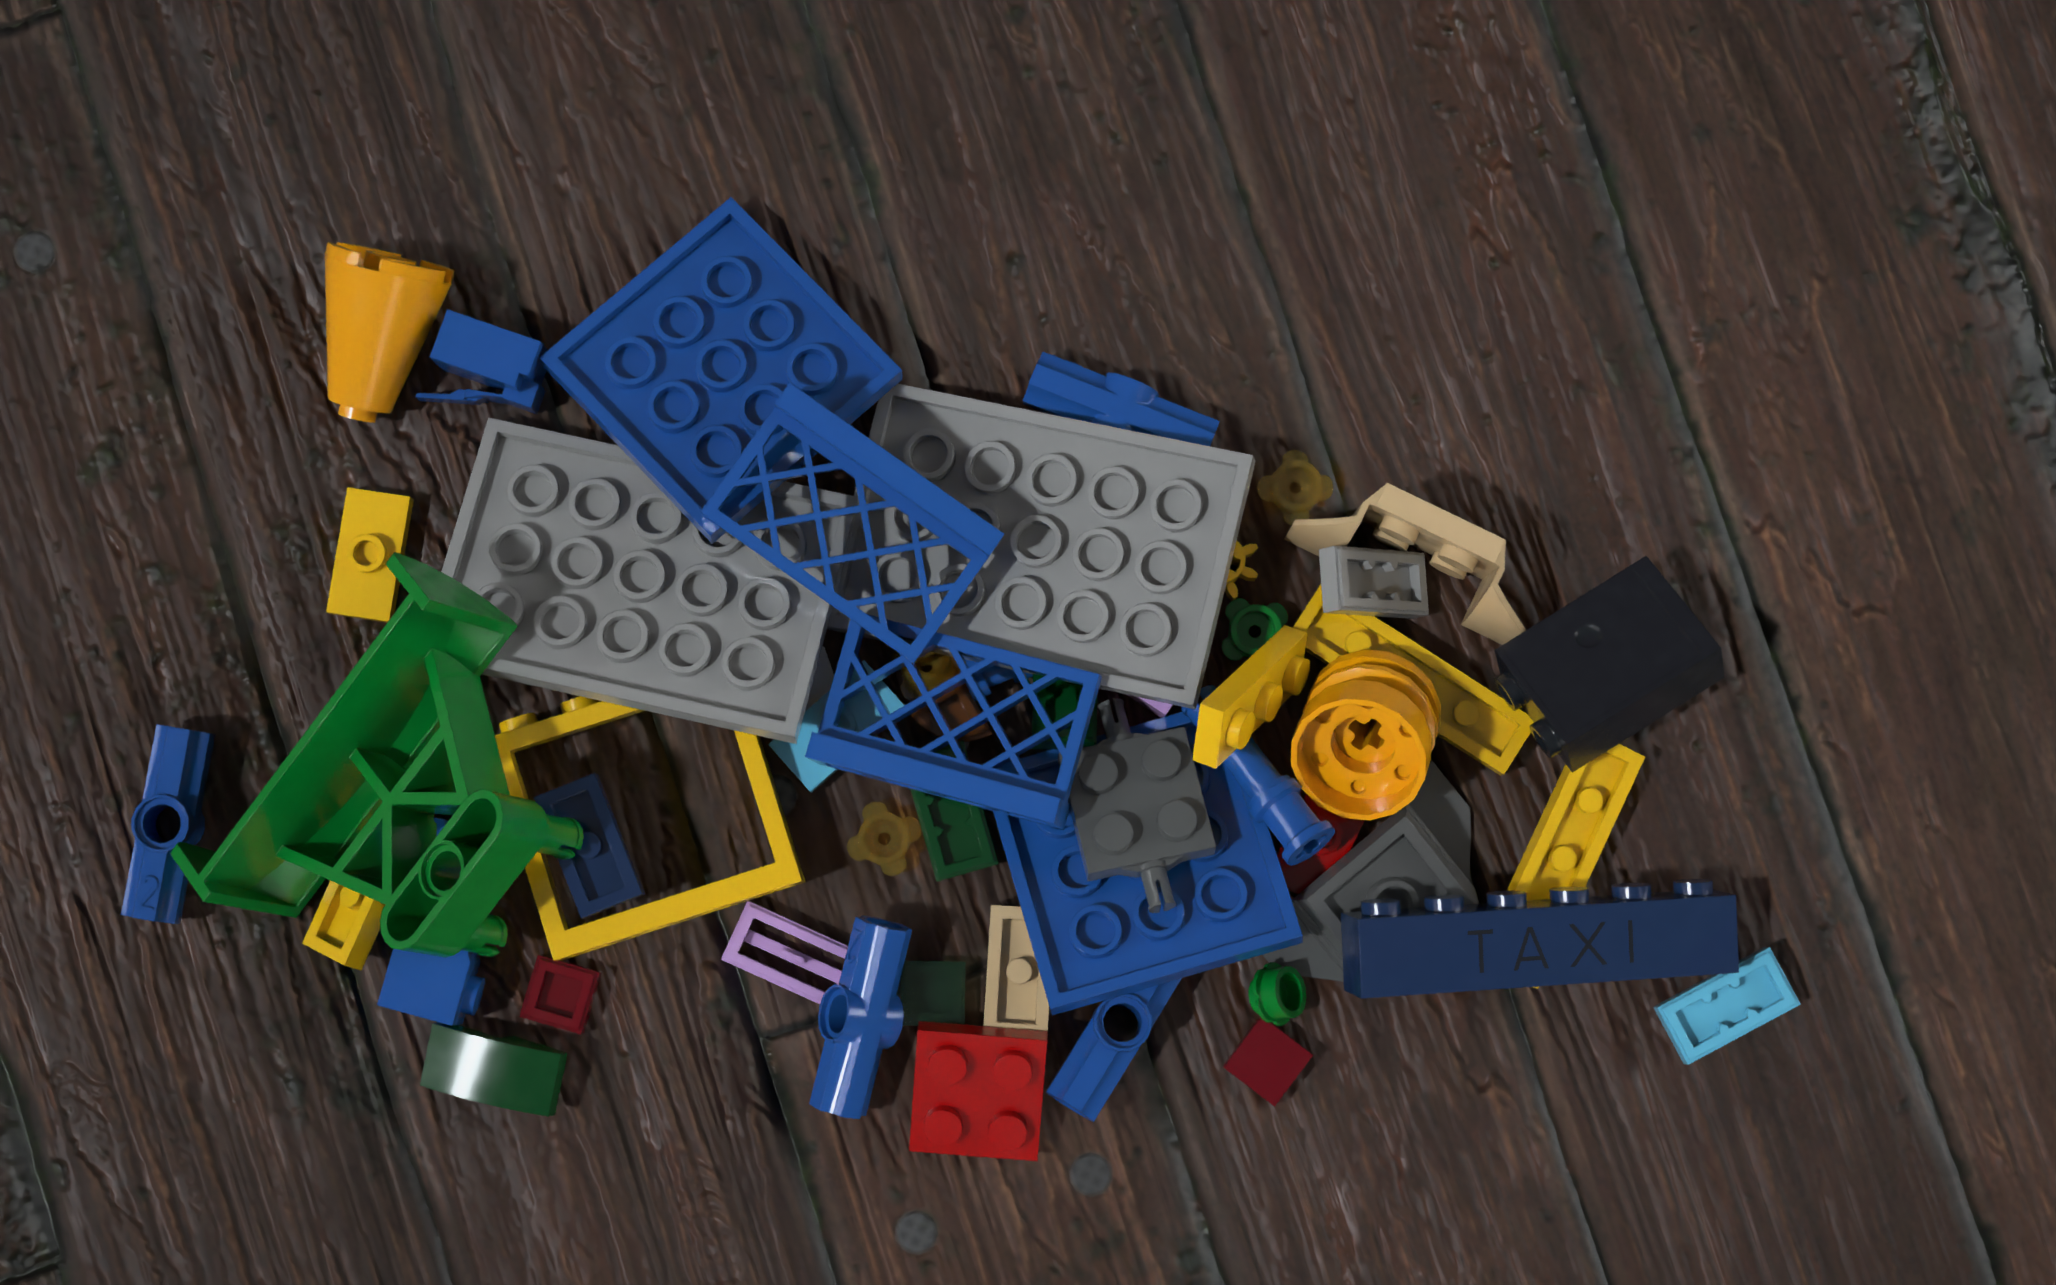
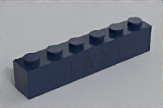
(1539, 941)

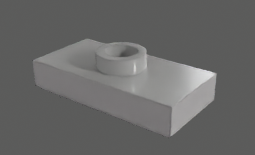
(1373, 582)

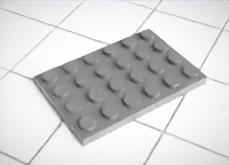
(1105, 548)
(630, 596)

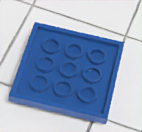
(702, 351)
(1099, 935)

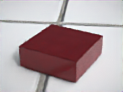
(560, 994)
(1267, 1061)

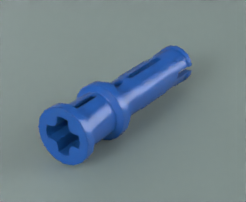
(1274, 799)

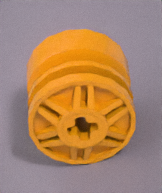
(1361, 764)

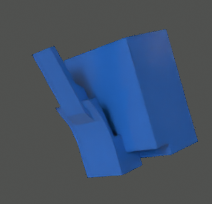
(490, 358)

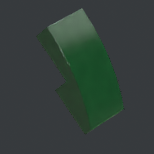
(493, 1069)

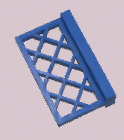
(883, 475)
(945, 775)

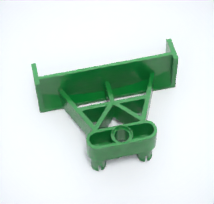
(375, 770)

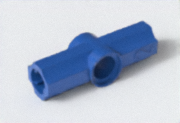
(1112, 400)
(173, 779)
(860, 1017)
(1098, 1060)

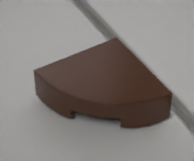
(957, 709)

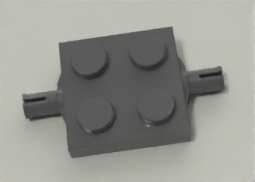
(1138, 806)

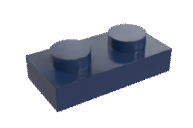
(602, 869)

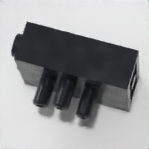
(1608, 665)

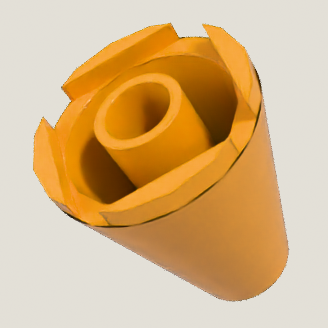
(376, 324)

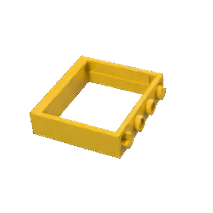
(564, 943)

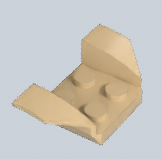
(1453, 542)

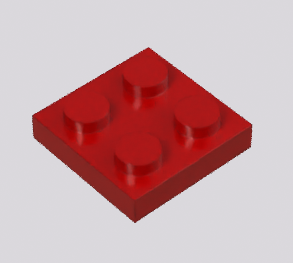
(978, 1091)

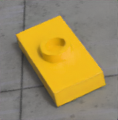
(369, 534)

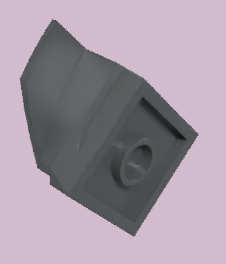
(1406, 858)

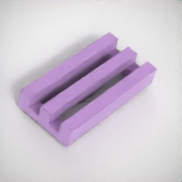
(743, 934)

